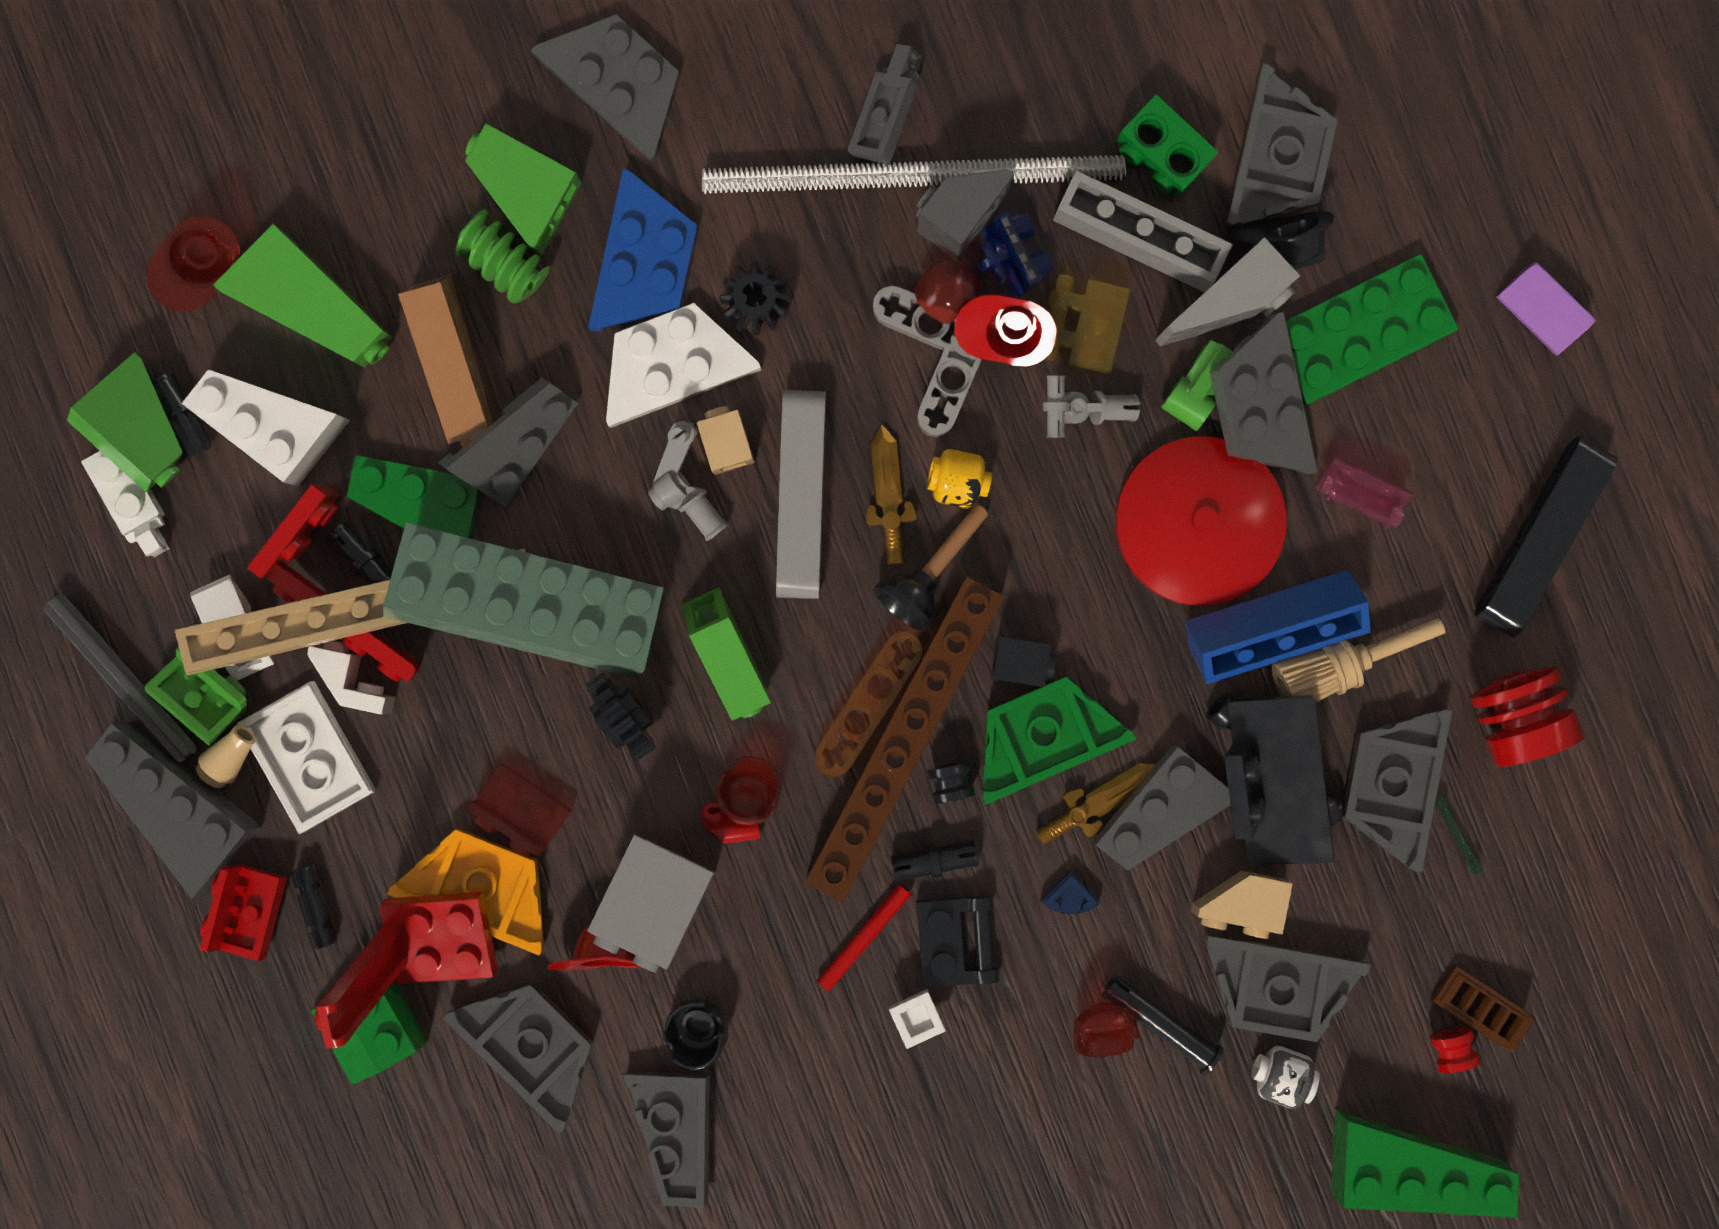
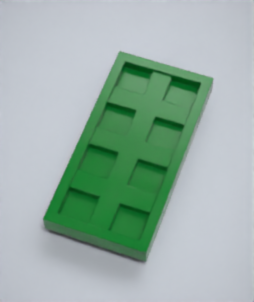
(1367, 328)

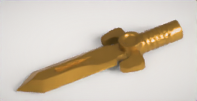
(888, 494)
(1097, 803)

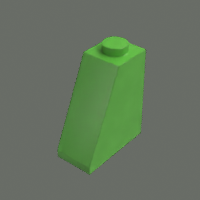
(523, 183)
(129, 425)
(725, 654)

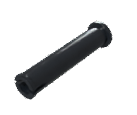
(1163, 1024)

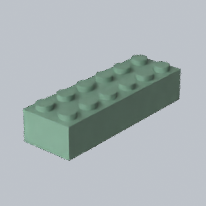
(522, 601)

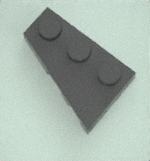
(508, 449)
(1162, 808)
(676, 1130)

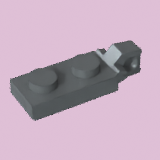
(886, 107)

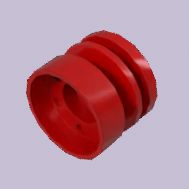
(1526, 716)

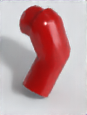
(724, 829)

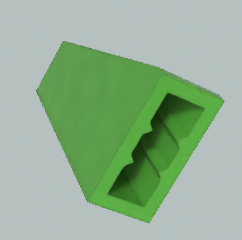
(298, 293)

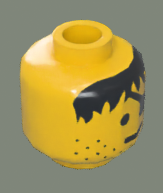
(958, 478)

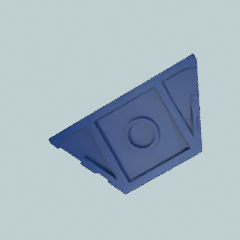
(643, 257)

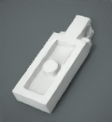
(132, 509)

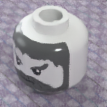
(1285, 1077)

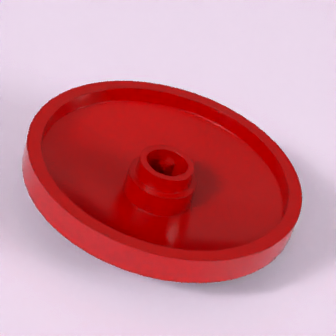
(1200, 522)

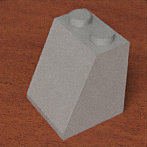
(650, 904)

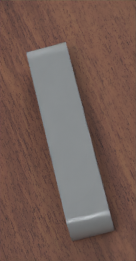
(800, 494)

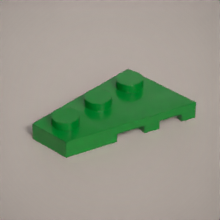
(415, 495)

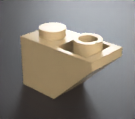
(1246, 900)

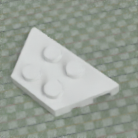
(671, 362)

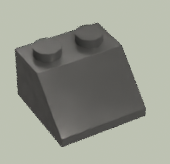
(960, 209)

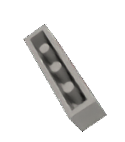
(1142, 232)

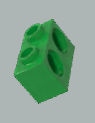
(1174, 140)

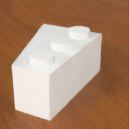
(267, 426)

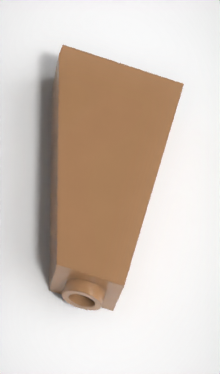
(447, 357)

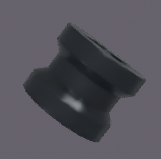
(951, 782)

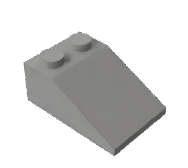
(1251, 286)

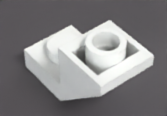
(224, 600)
(340, 671)

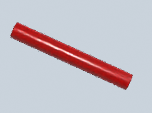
(864, 937)

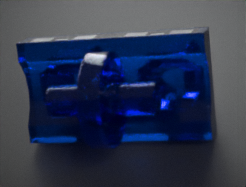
(1009, 256)

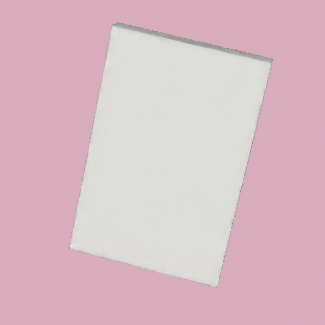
(307, 757)

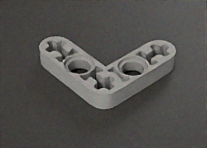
(952, 356)

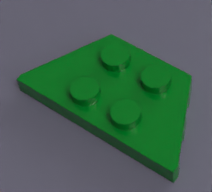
(1045, 736)

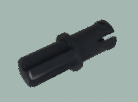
(180, 417)

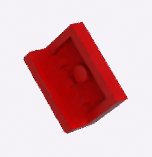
(242, 911)

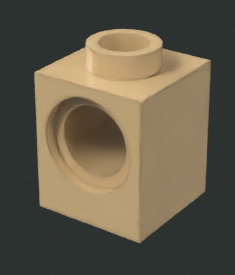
(725, 440)

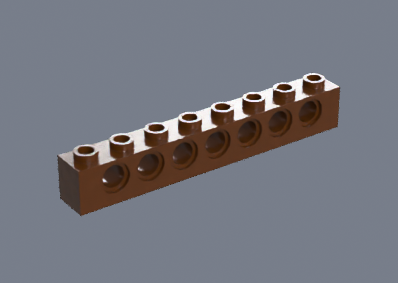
(904, 739)

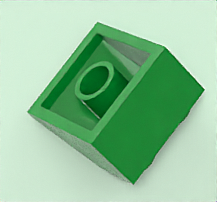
(381, 1039)

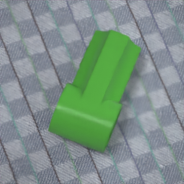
(1193, 395)

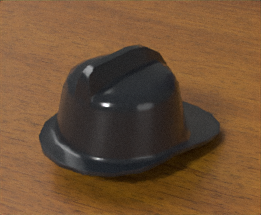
(1296, 238)

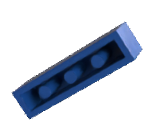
(1278, 626)

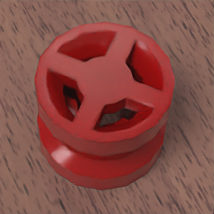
(1454, 1049)

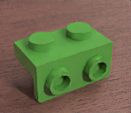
(200, 700)

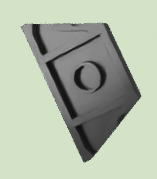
(616, 77)
(1281, 153)
(1263, 401)
(1397, 783)
(1281, 987)
(528, 1046)

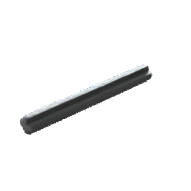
(120, 678)

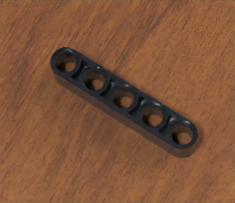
(1545, 536)

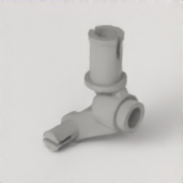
(1075, 407)
(673, 489)

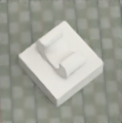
(917, 1019)

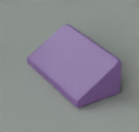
(1545, 308)

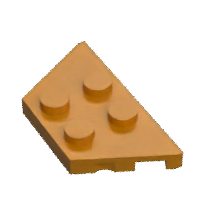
(479, 865)

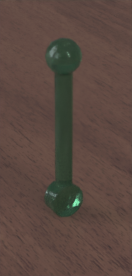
(1441, 805)

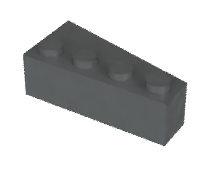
(172, 807)

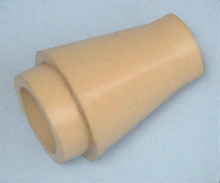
(224, 759)

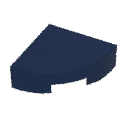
(1070, 896)

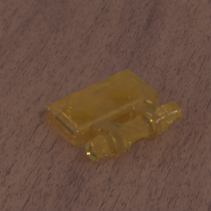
(1098, 323)

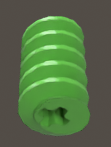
(498, 259)

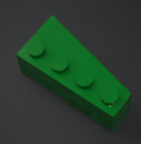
(1411, 1173)

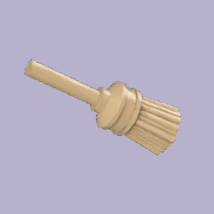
(1342, 664)

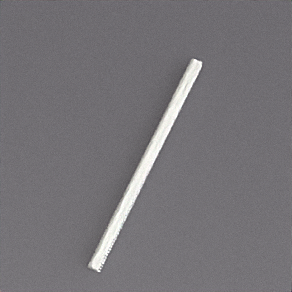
(903, 173)

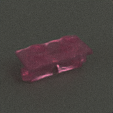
(1364, 491)

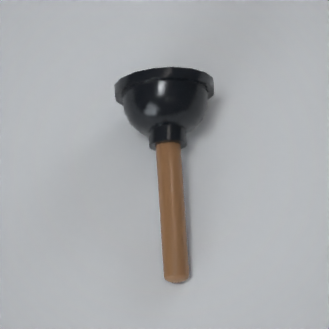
(911, 596)

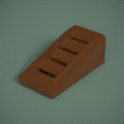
(1514, 1028)

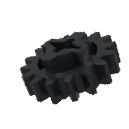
(620, 715)

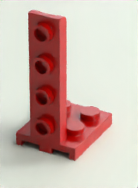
(292, 542)
(418, 942)

